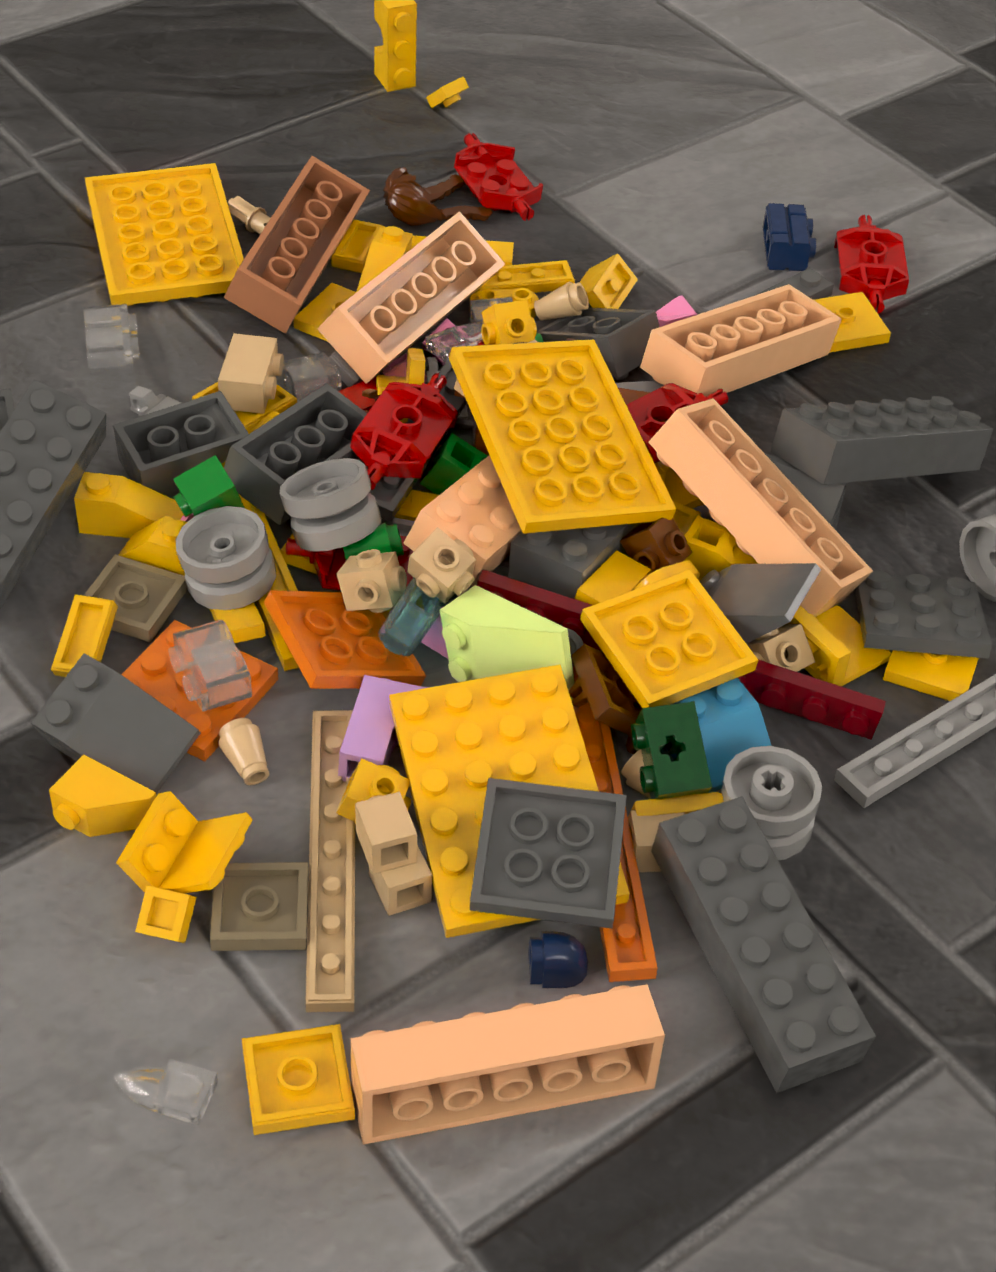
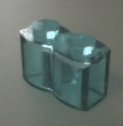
(409, 620)

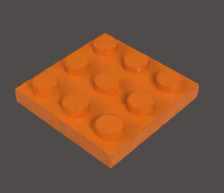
(337, 644)
(156, 676)

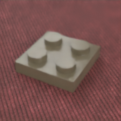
(142, 595)
(260, 907)

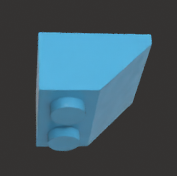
(728, 725)

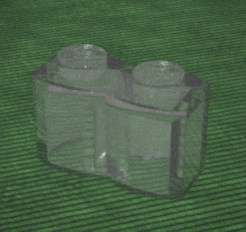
(109, 338)
(210, 665)

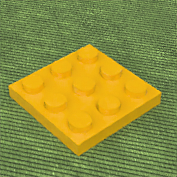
(668, 640)

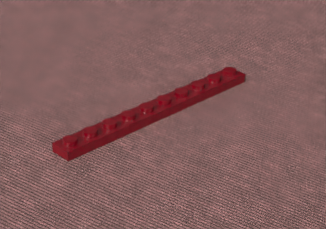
(768, 684)

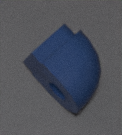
(556, 960)

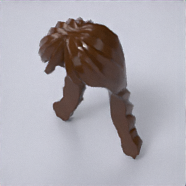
(412, 204)

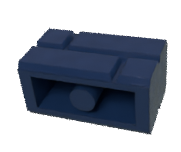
(788, 237)

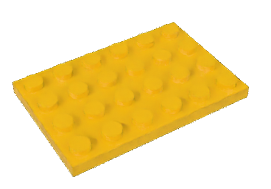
(164, 233)
(560, 435)
(478, 730)

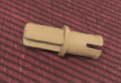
(253, 217)

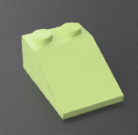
(498, 637)

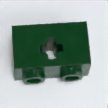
(680, 731)

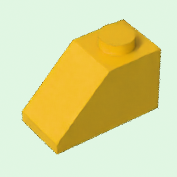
(156, 545)
(98, 799)

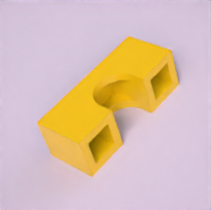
(397, 56)

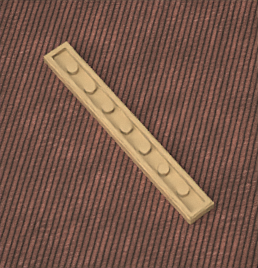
(331, 874)

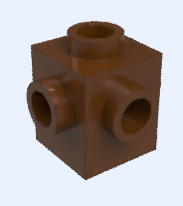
(656, 544)

